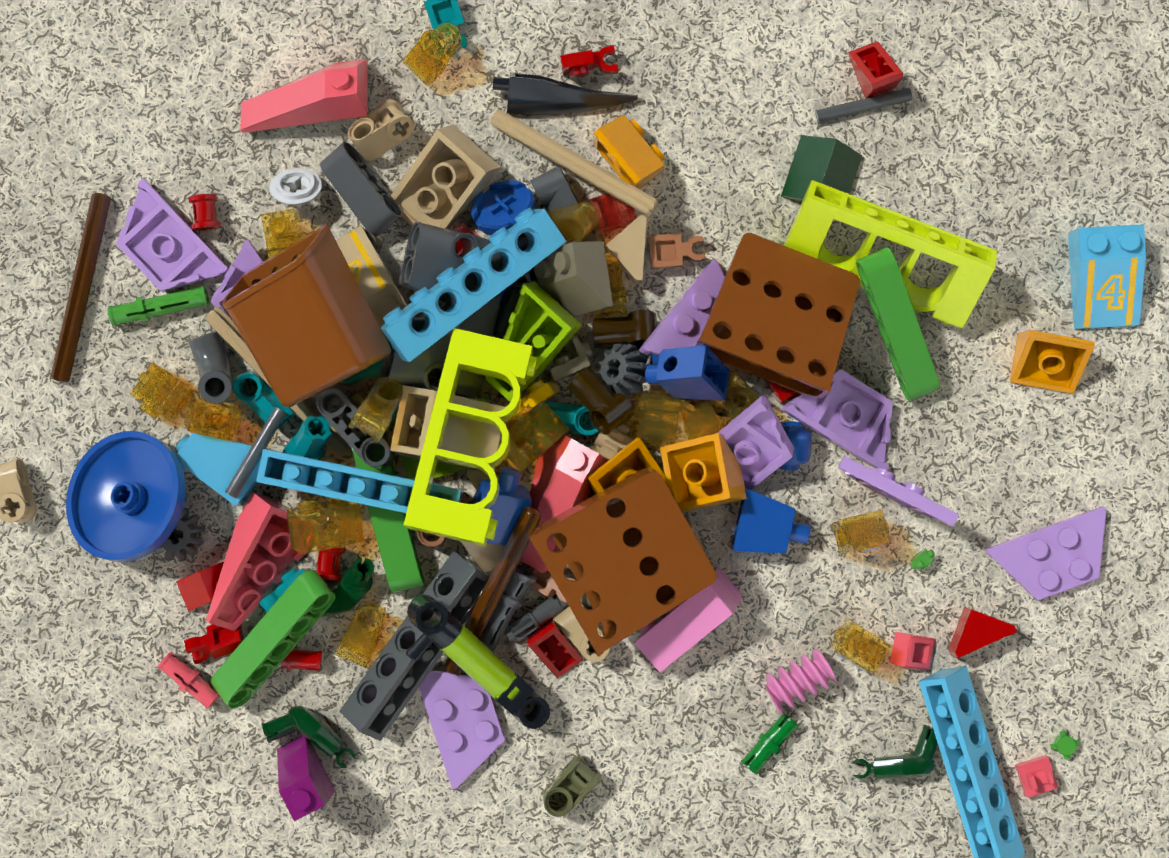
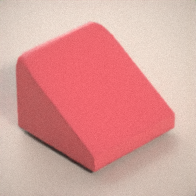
(912, 651)

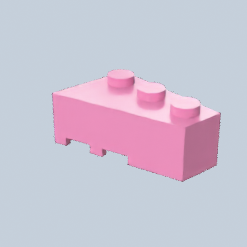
(688, 622)

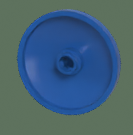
(125, 496)

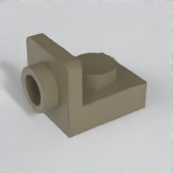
(567, 366)

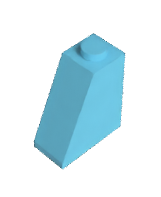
(216, 463)

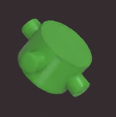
(922, 559)
(1065, 744)

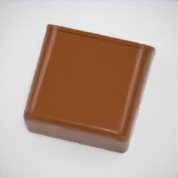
(781, 316)
(306, 319)
(628, 557)

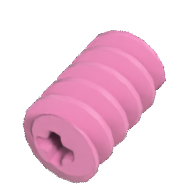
(799, 680)

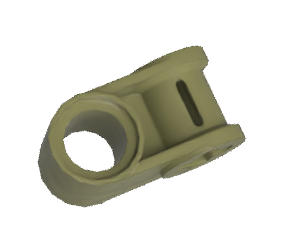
(571, 785)

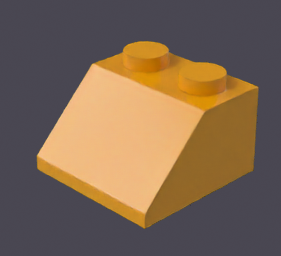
(627, 152)
(702, 473)

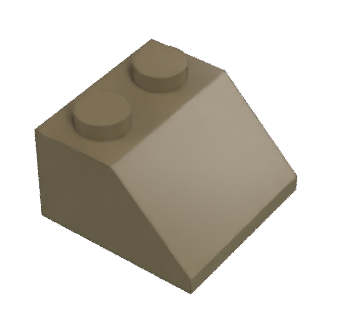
(577, 277)

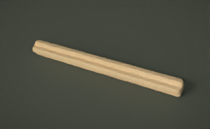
(574, 162)
(228, 331)

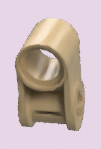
(377, 131)
(16, 489)
(573, 631)

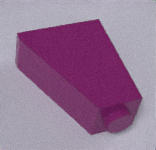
(302, 778)

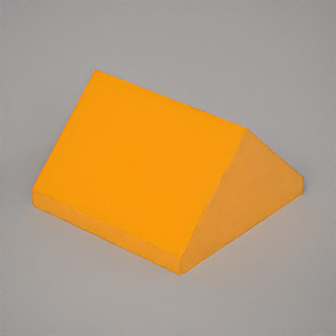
(1050, 360)
(622, 465)

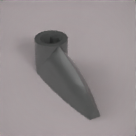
(556, 192)

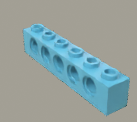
(542, 239)
(342, 481)
(971, 764)

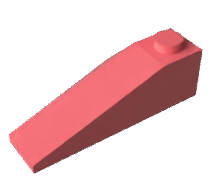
(318, 97)
(559, 485)
(253, 562)

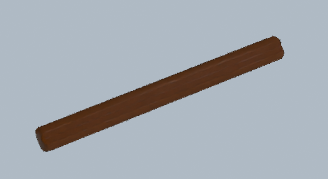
(80, 287)
(500, 577)

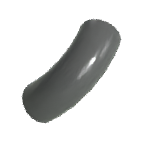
(213, 367)

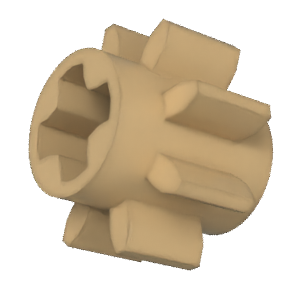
(613, 442)

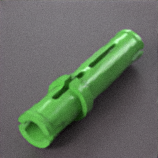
(144, 309)

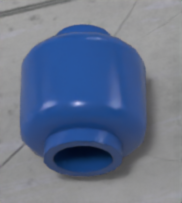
(801, 440)

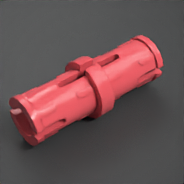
(189, 680)

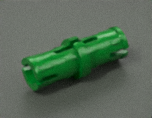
(769, 743)

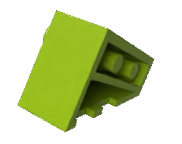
(537, 323)

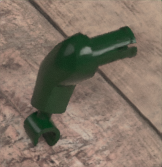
(352, 587)
(309, 726)
(907, 765)

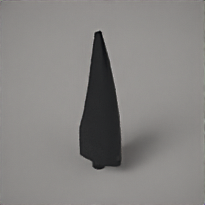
(545, 96)

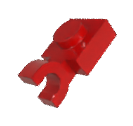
(580, 63)
(217, 641)

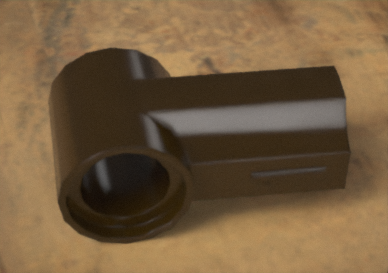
(624, 330)
(606, 408)

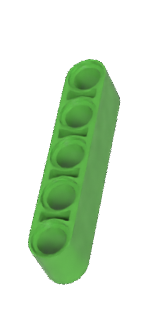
(898, 324)
(392, 537)
(272, 639)

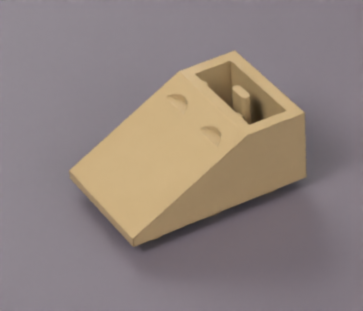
(461, 434)

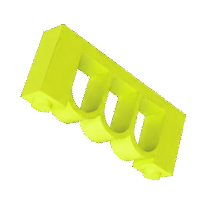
(950, 301)
(486, 357)

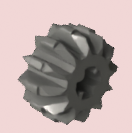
(624, 369)
(174, 547)

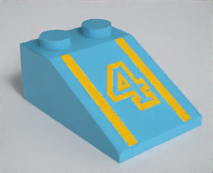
(1107, 275)

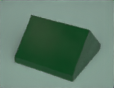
(822, 161)

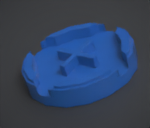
(501, 205)

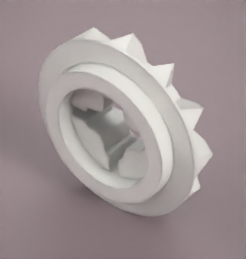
(289, 181)

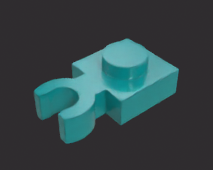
(445, 12)
(287, 579)

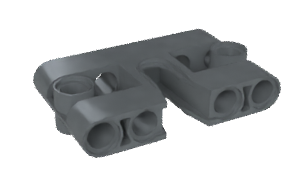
(426, 256)

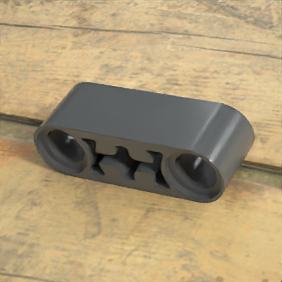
(360, 189)
(344, 431)

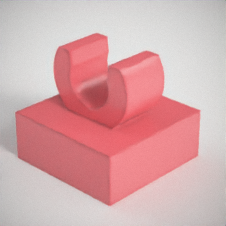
(1036, 776)

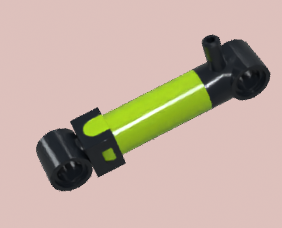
(475, 660)

